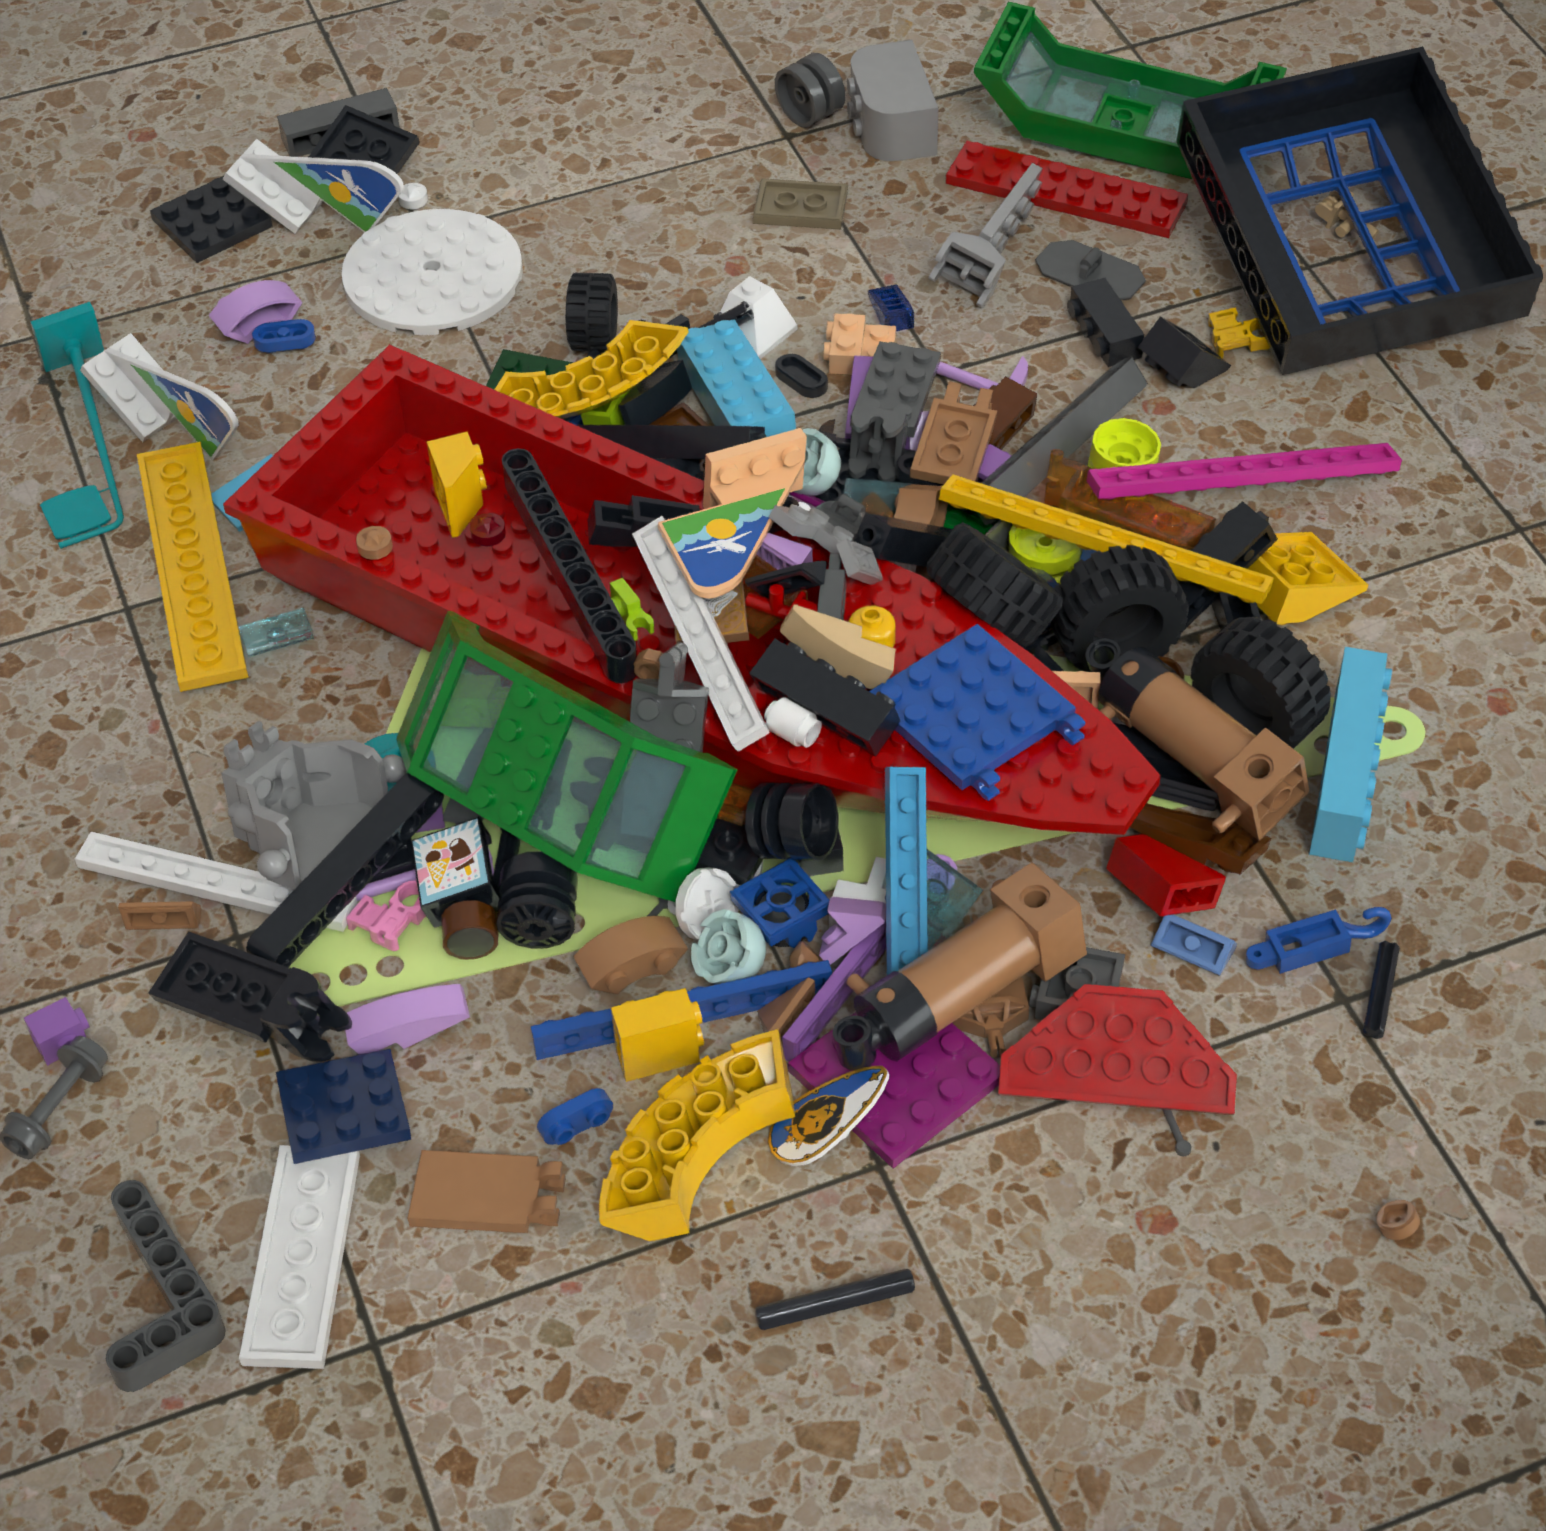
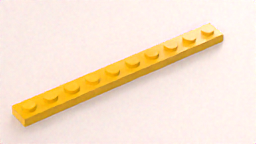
(1096, 535)

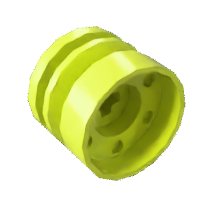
(1123, 444)

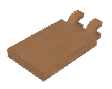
(954, 437)
(484, 1191)

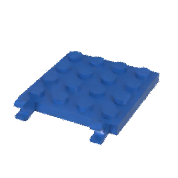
(976, 709)

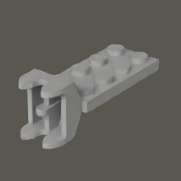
(977, 260)

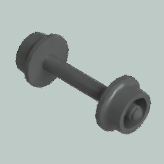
(24, 1134)

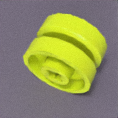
(1043, 553)

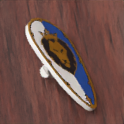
(826, 1115)

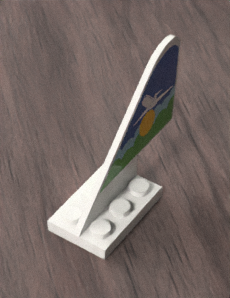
(297, 186)
(153, 398)

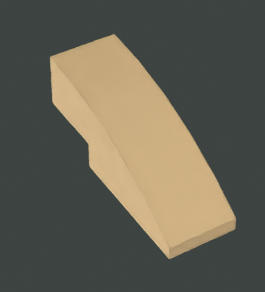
(839, 645)

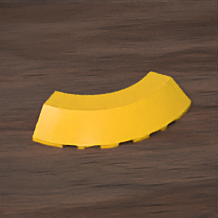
(597, 381)
(688, 1131)

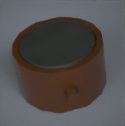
(469, 930)

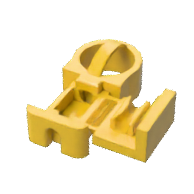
(1232, 334)

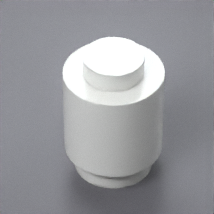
(792, 722)

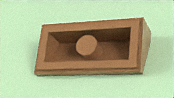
(160, 915)

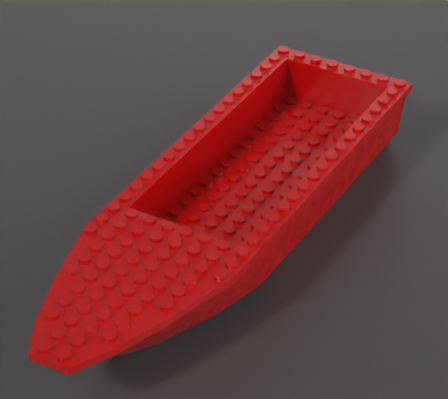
(370, 466)

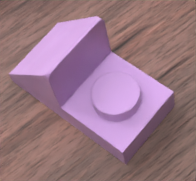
(855, 922)

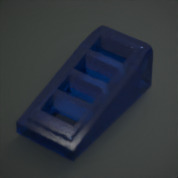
(892, 307)

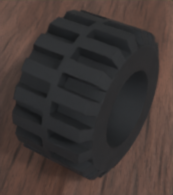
(591, 311)

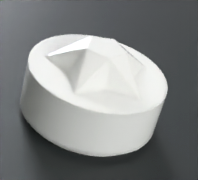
(413, 196)

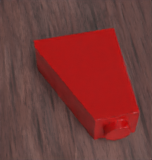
(1163, 876)

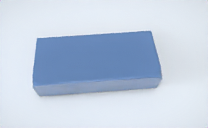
(1194, 944)

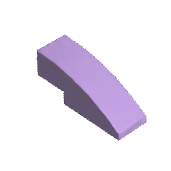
(406, 1018)

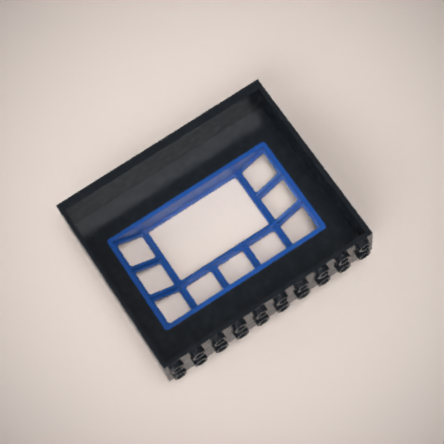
(1428, 173)

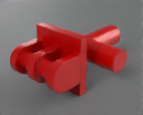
(775, 604)

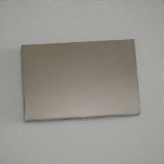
(800, 203)

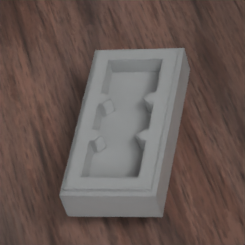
(859, 561)

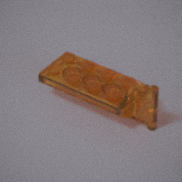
(1143, 515)

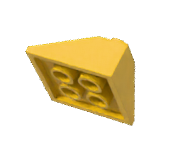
(1305, 579)

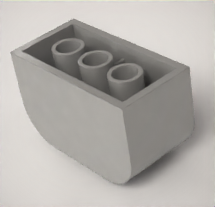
(892, 102)

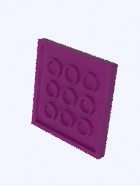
(922, 1092)

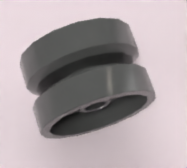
(809, 89)

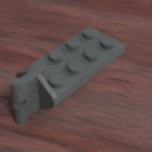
(670, 705)

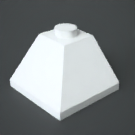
(771, 318)

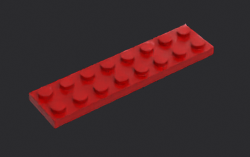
(1070, 189)

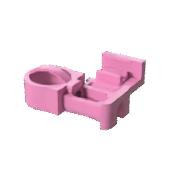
(384, 921)

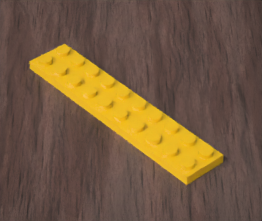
(191, 567)

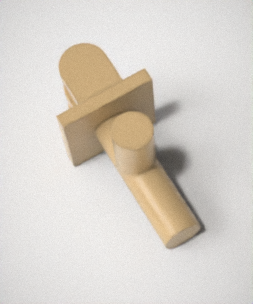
(1333, 210)

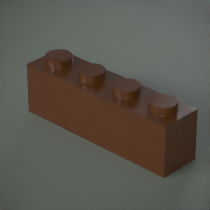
(1014, 409)

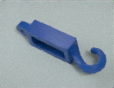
(1319, 937)

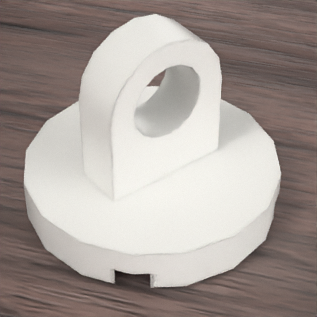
(701, 895)

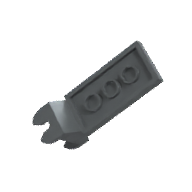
(890, 407)

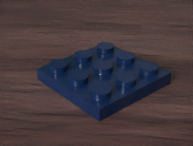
(342, 1106)

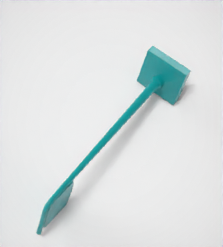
(61, 341)

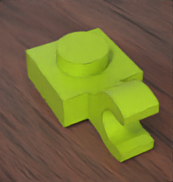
(629, 608)

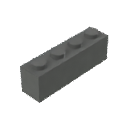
(306, 127)

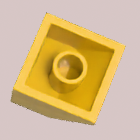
(457, 479)

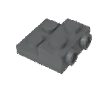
(1095, 968)

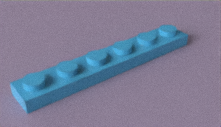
(905, 865)

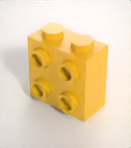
(657, 1034)

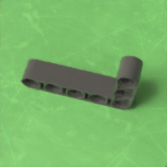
(172, 1280)

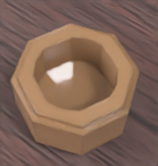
(647, 664)

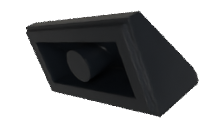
(791, 578)

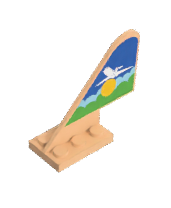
(739, 494)

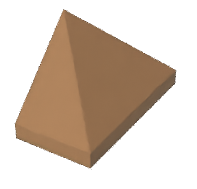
(786, 1008)

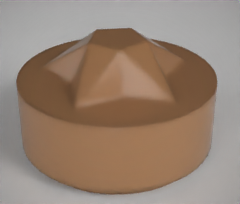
(374, 542)
(1398, 1219)

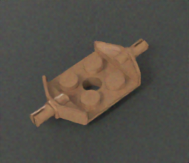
(997, 1014)

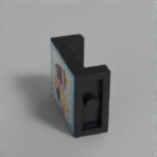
(454, 868)

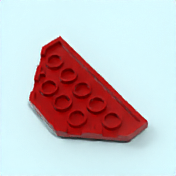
(1119, 1051)

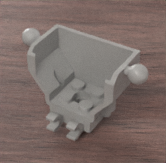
(300, 797)

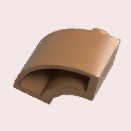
(921, 505)
(630, 953)

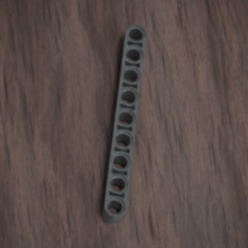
(1068, 429)

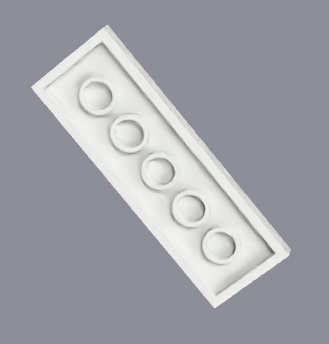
(299, 1262)

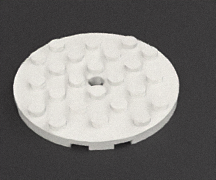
(473, 280)

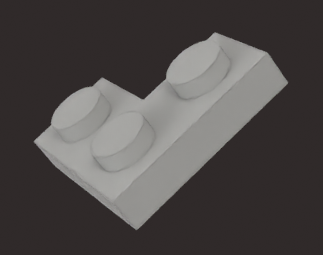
(810, 524)

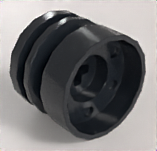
(792, 821)
(536, 901)

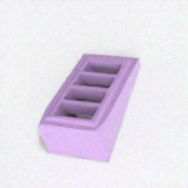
(784, 552)

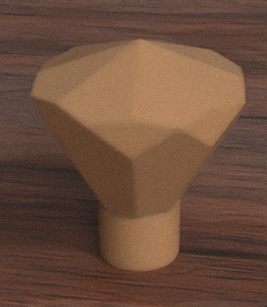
(803, 954)

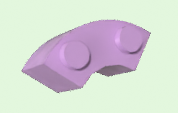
(252, 306)

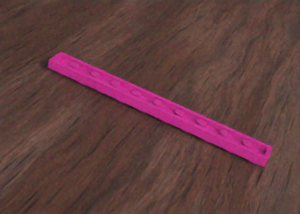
(1242, 470)

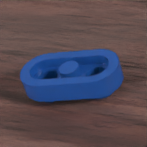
(283, 335)
(575, 1116)

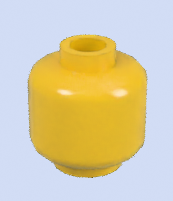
(876, 624)

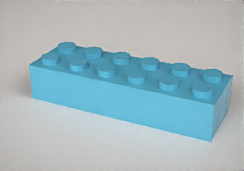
(733, 379)
(1351, 755)

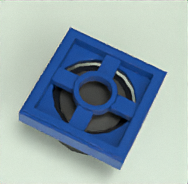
(782, 910)

